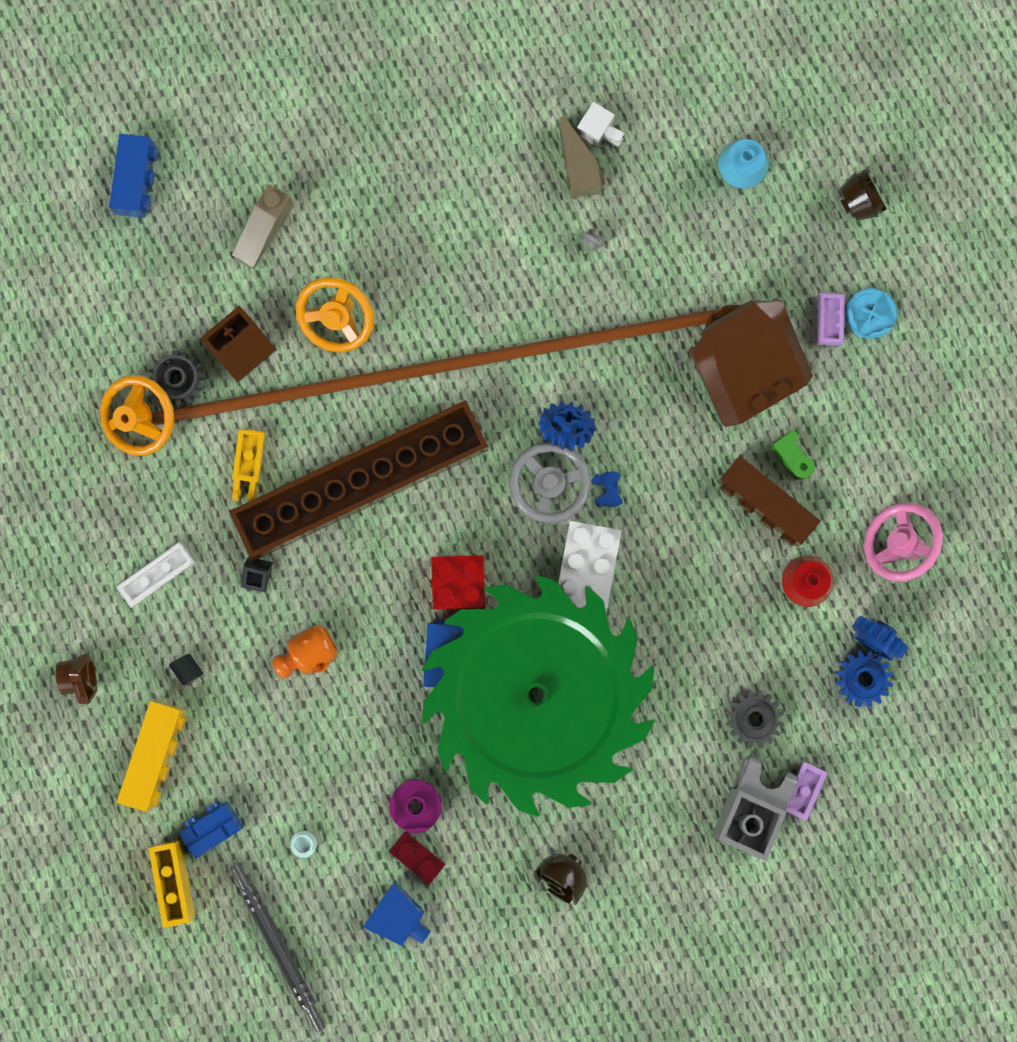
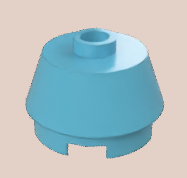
(743, 163)

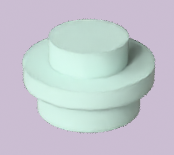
(303, 844)

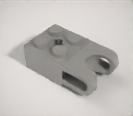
(762, 805)

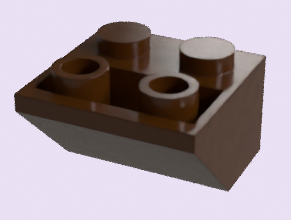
(238, 344)

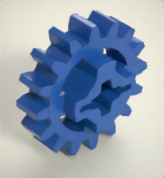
(567, 425)

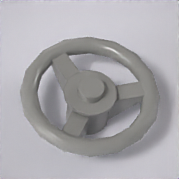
(549, 483)

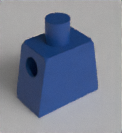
(397, 917)

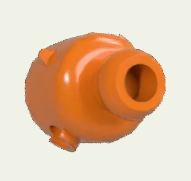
(307, 651)

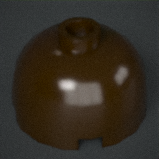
(563, 876)

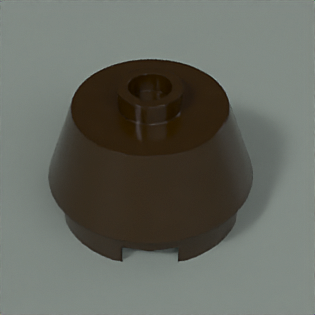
(861, 197)

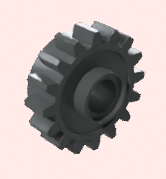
(191, 378)
(767, 724)

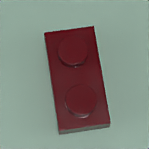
(417, 857)

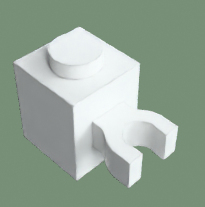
(597, 125)

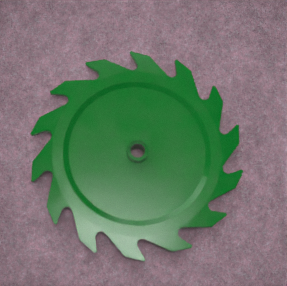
(584, 704)

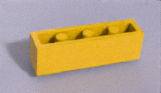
(151, 755)

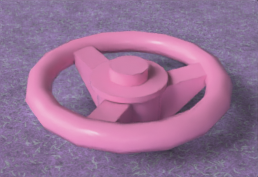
(903, 542)

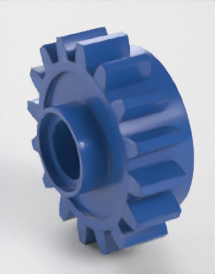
(879, 638)
(877, 678)

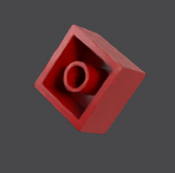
(458, 582)

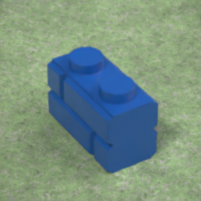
(211, 829)

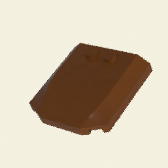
(750, 360)

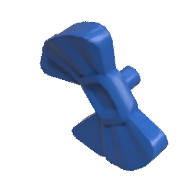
(611, 496)

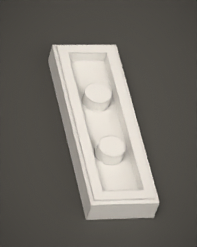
(155, 574)

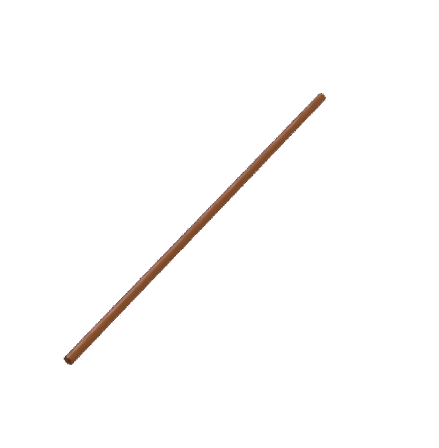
(436, 366)

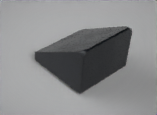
(256, 574)
(186, 669)

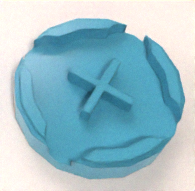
(871, 313)

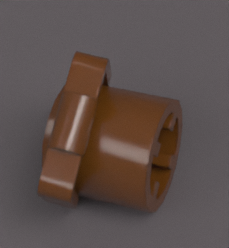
(77, 677)

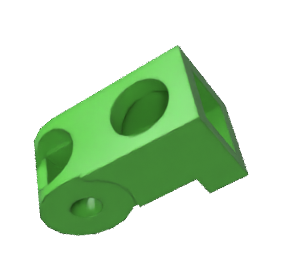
(792, 457)

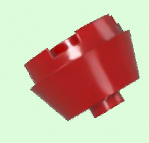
(807, 581)

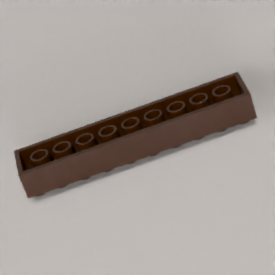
(358, 480)

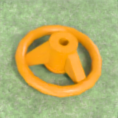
(335, 314)
(136, 415)

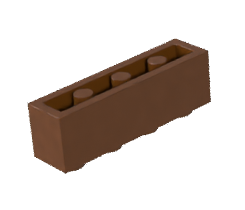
(768, 501)

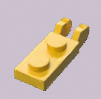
(248, 462)

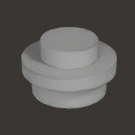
(591, 239)

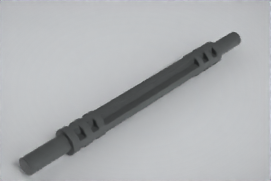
(277, 947)

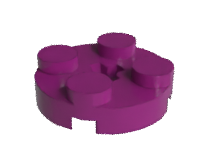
(405, 817)

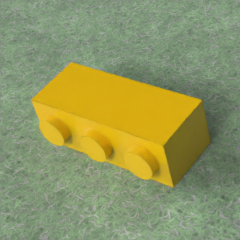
(172, 883)

